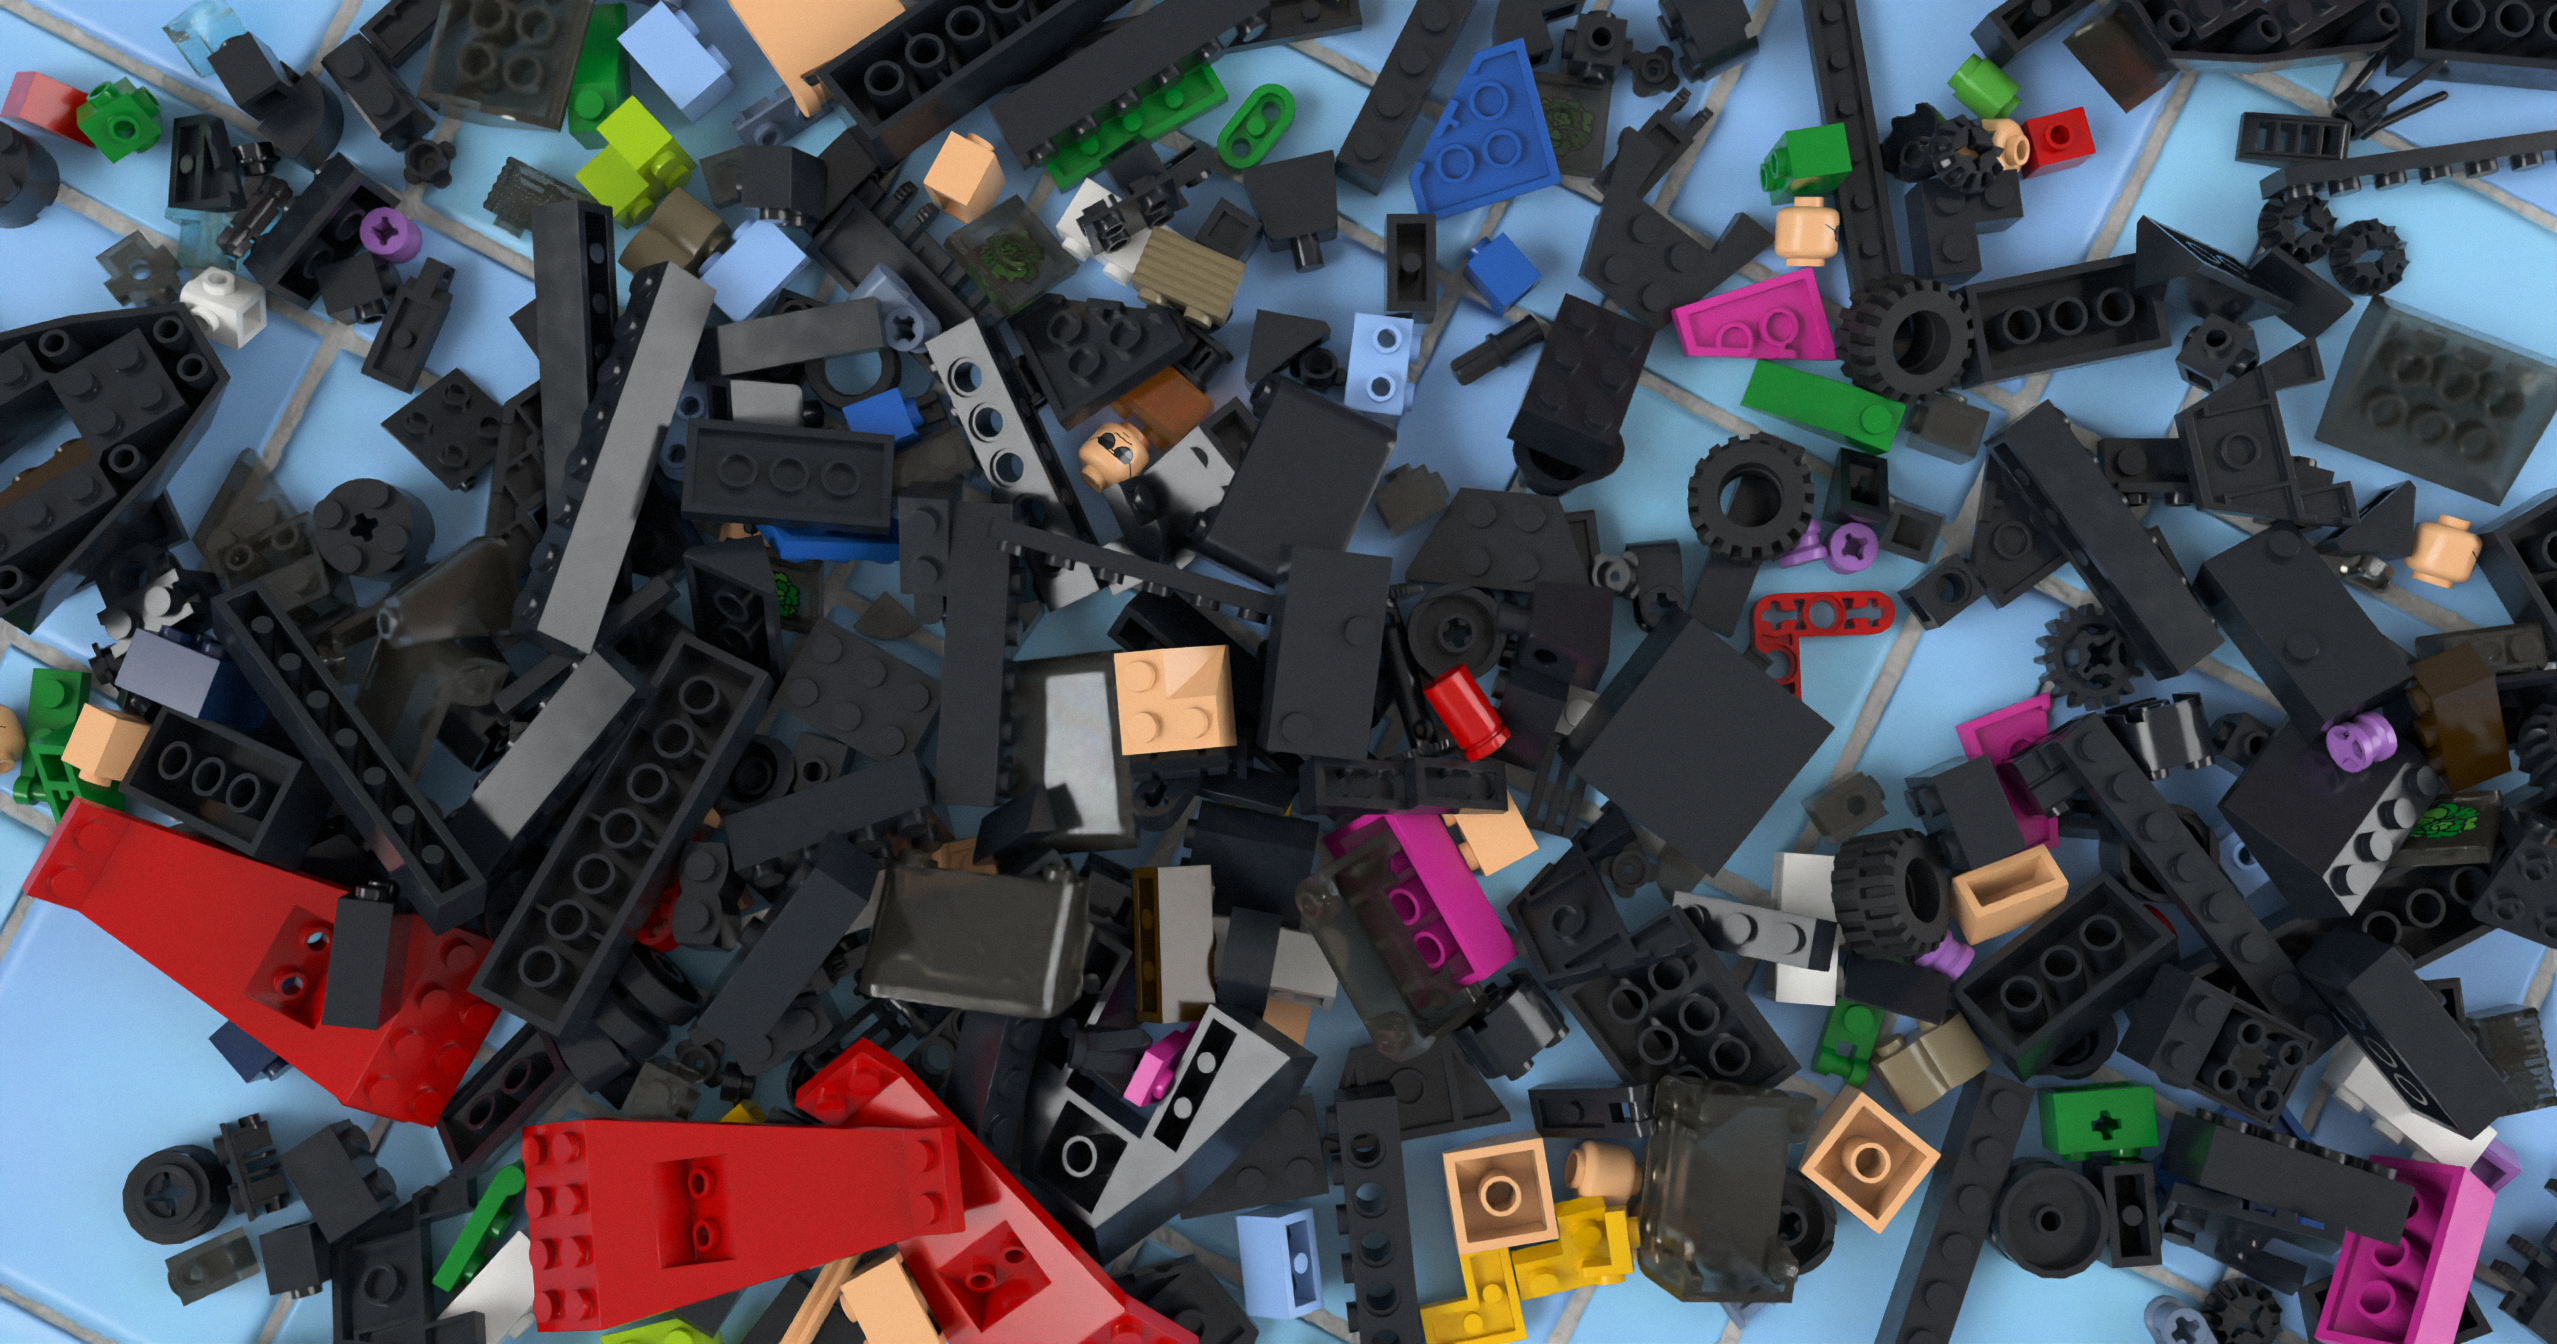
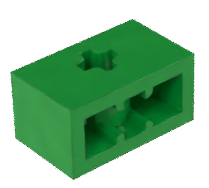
(1806, 164)
(2126, 1112)

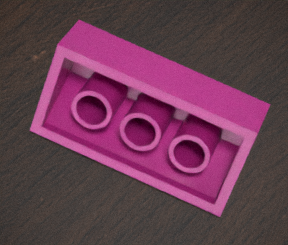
(1435, 895)
(2423, 1284)

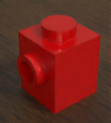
(2057, 142)

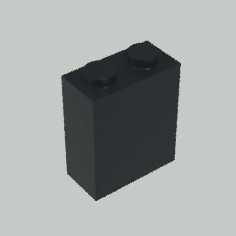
(1252, 858)
(368, 956)

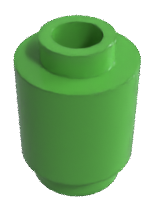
(1985, 88)

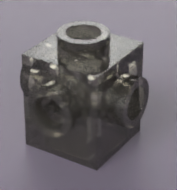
(136, 256)

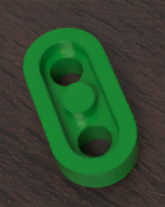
(1255, 130)

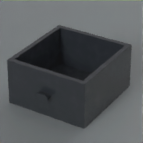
(1694, 739)

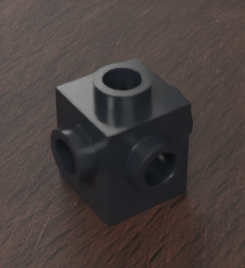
(1597, 48)
(2217, 353)

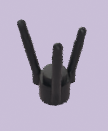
(2368, 107)

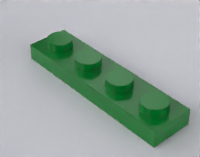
(1154, 119)

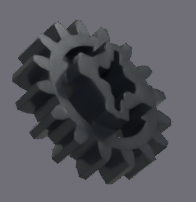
(2068, 656)

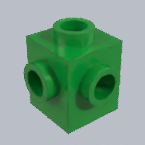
(120, 119)

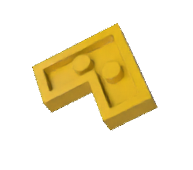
(1558, 1264)
(1488, 1310)

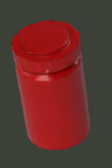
(1466, 712)

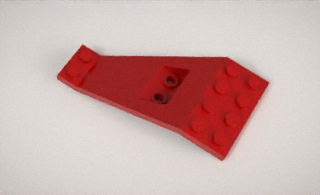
(243, 927)
(689, 1210)
(1014, 1266)

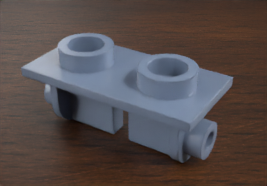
(778, 122)

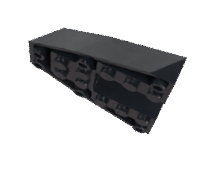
(2261, 35)
(141, 398)
(1108, 1168)

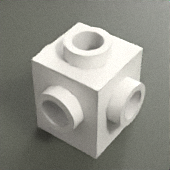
(226, 306)

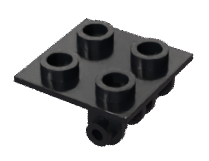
(1149, 206)
(449, 430)
(230, 1150)

